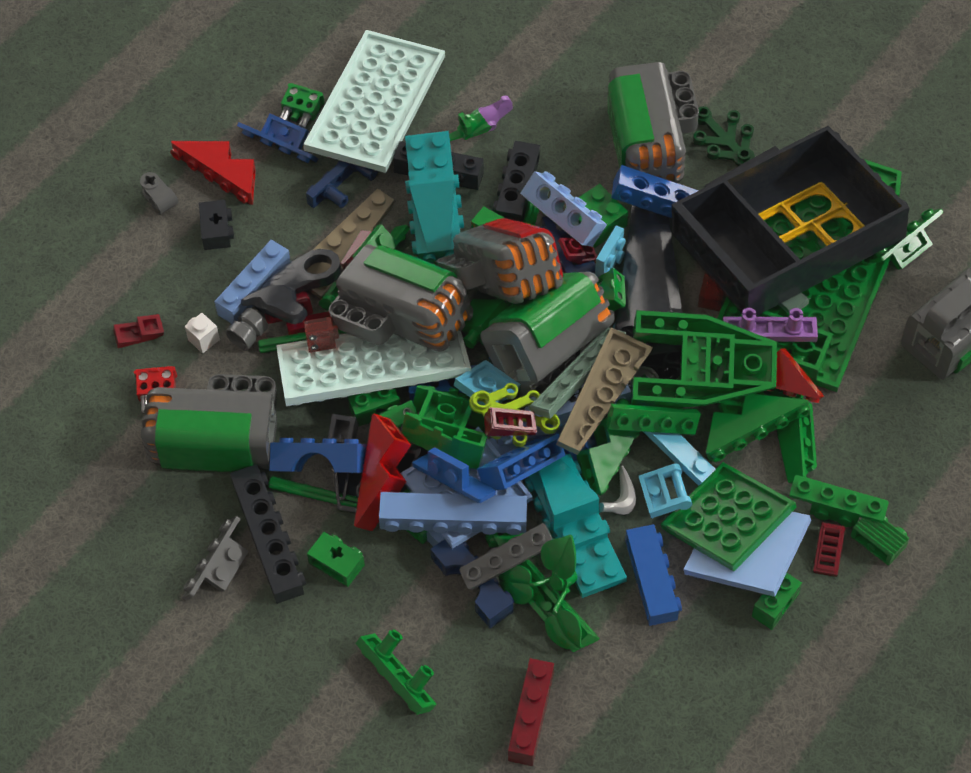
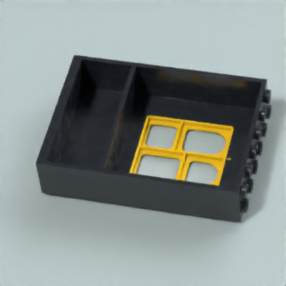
(753, 264)

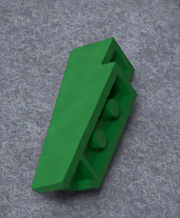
(797, 443)
(545, 599)

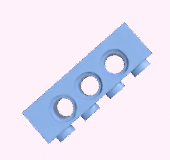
(537, 193)

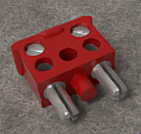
(152, 378)

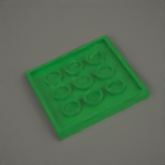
(729, 516)

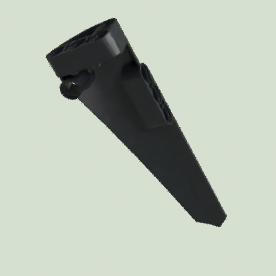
(651, 284)

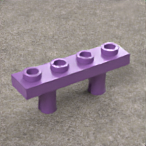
(780, 329)

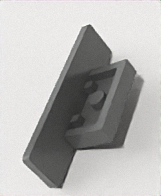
(505, 557)
(220, 563)

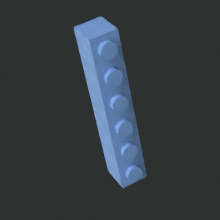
(452, 513)

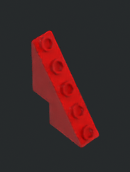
(215, 163)
(793, 379)
(383, 453)

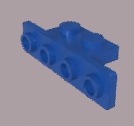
(282, 133)
(453, 474)

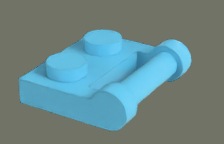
(657, 493)

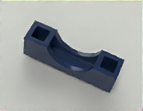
(492, 602)

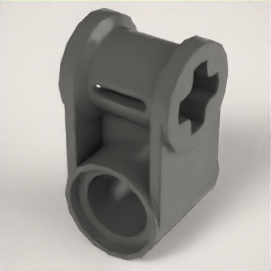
(157, 192)

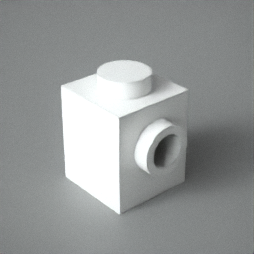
(202, 332)

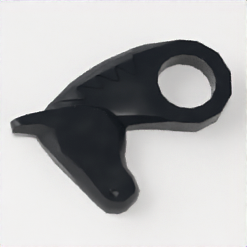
(279, 293)

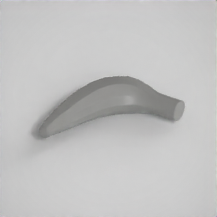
(627, 498)

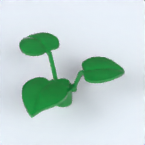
(560, 557)

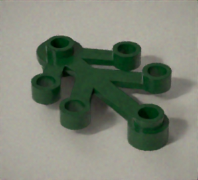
(724, 139)

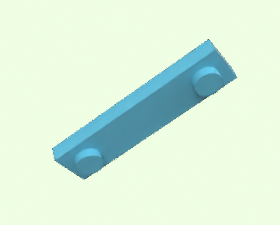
(683, 454)

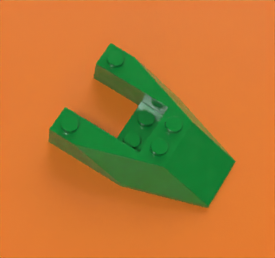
(715, 360)

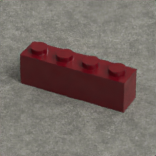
(531, 712)

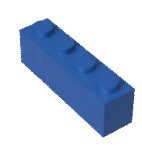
(652, 575)

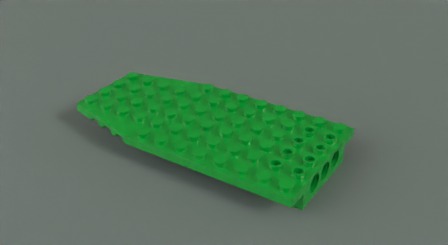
(838, 302)

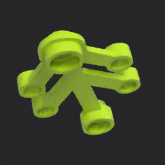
(490, 401)

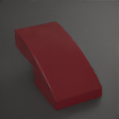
(143, 330)

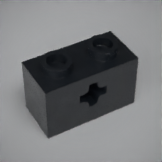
(215, 225)

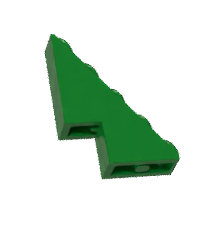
(759, 417)
(603, 460)

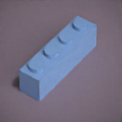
(250, 280)

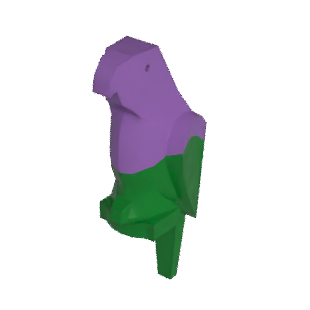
(481, 120)

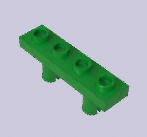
(652, 419)
(387, 665)

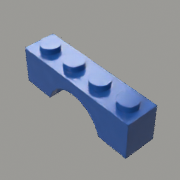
(291, 456)

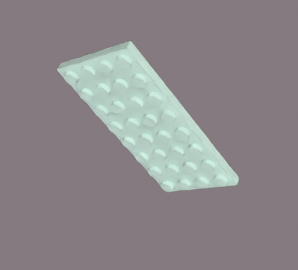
(374, 101)
(364, 367)

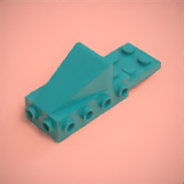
(432, 195)
(573, 509)

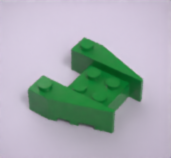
(444, 425)

